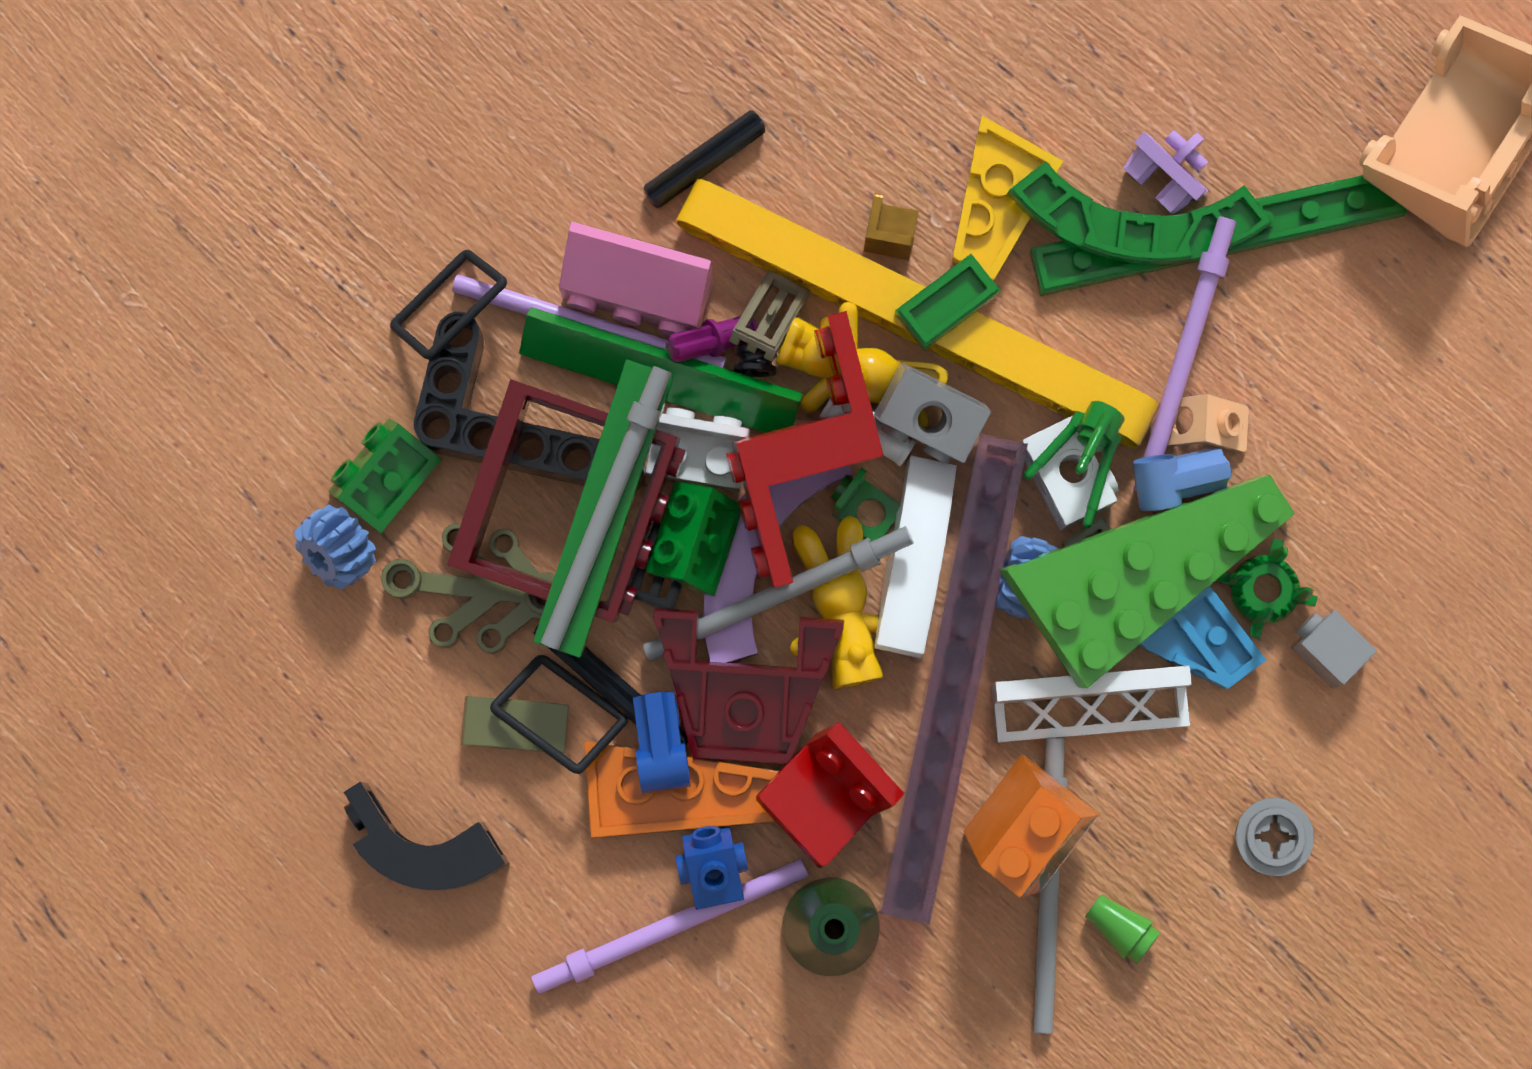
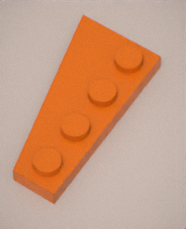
(717, 797)

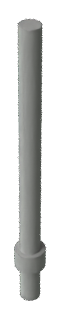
(642, 417)
(863, 555)
(1048, 914)

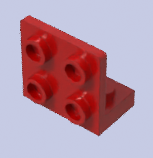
(828, 793)

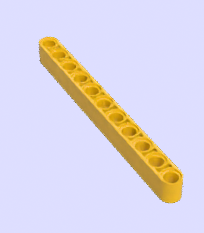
(877, 292)

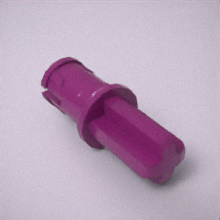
(709, 339)

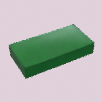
(947, 302)

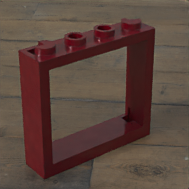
(490, 479)

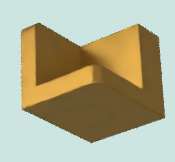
(890, 230)

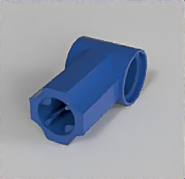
(660, 754)

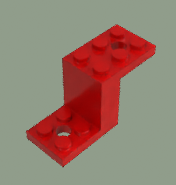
(805, 447)

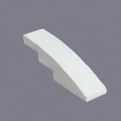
(915, 570)

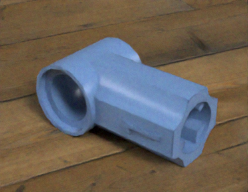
(1169, 478)

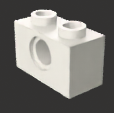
(1065, 499)

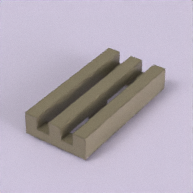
(757, 338)

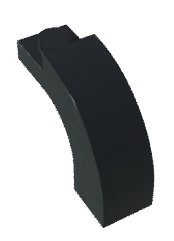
(442, 866)

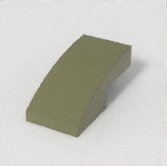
(484, 729)

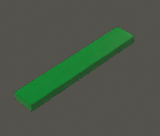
(695, 382)
(628, 390)

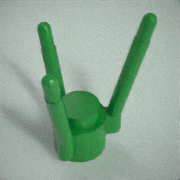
(1097, 431)

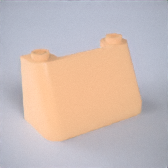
(1461, 134)

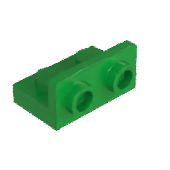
(383, 474)
(695, 537)

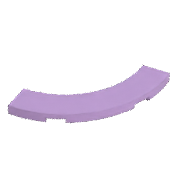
(739, 570)

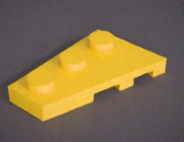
(989, 217)

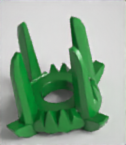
(1290, 593)

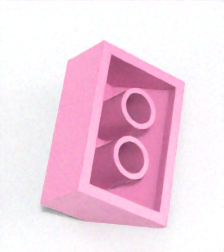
(634, 280)

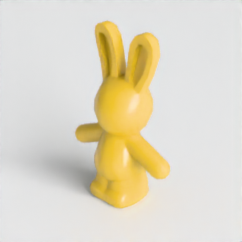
(877, 366)
(844, 599)

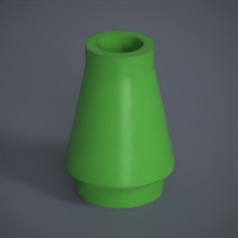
(1123, 928)

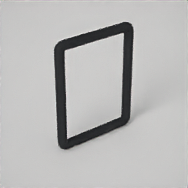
(395, 324)
(579, 768)

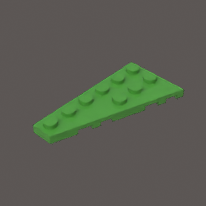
(1127, 582)

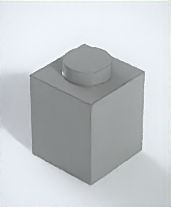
(1332, 647)

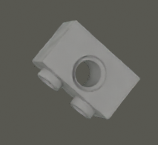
(913, 391)

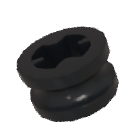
(753, 363)

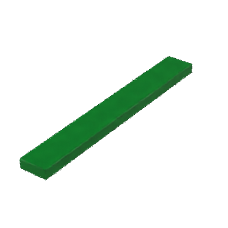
(1295, 217)

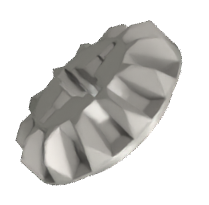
(1288, 820)

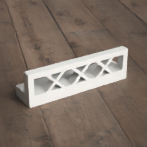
(1109, 684)

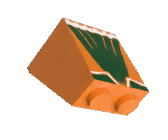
(1028, 828)

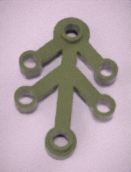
(483, 592)

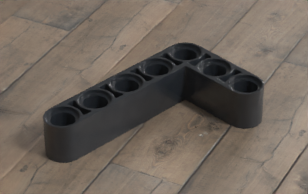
(466, 423)

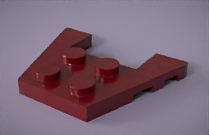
(744, 708)

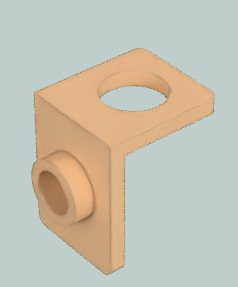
(1214, 423)

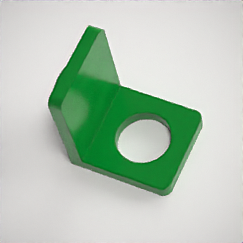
(853, 492)

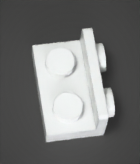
(705, 447)

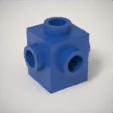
(712, 866)

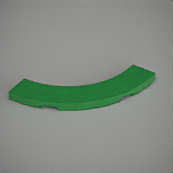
(1128, 234)

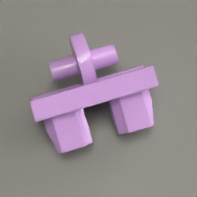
(1151, 156)

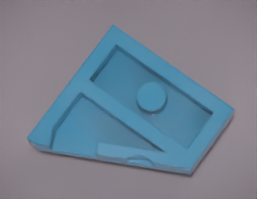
(1207, 640)

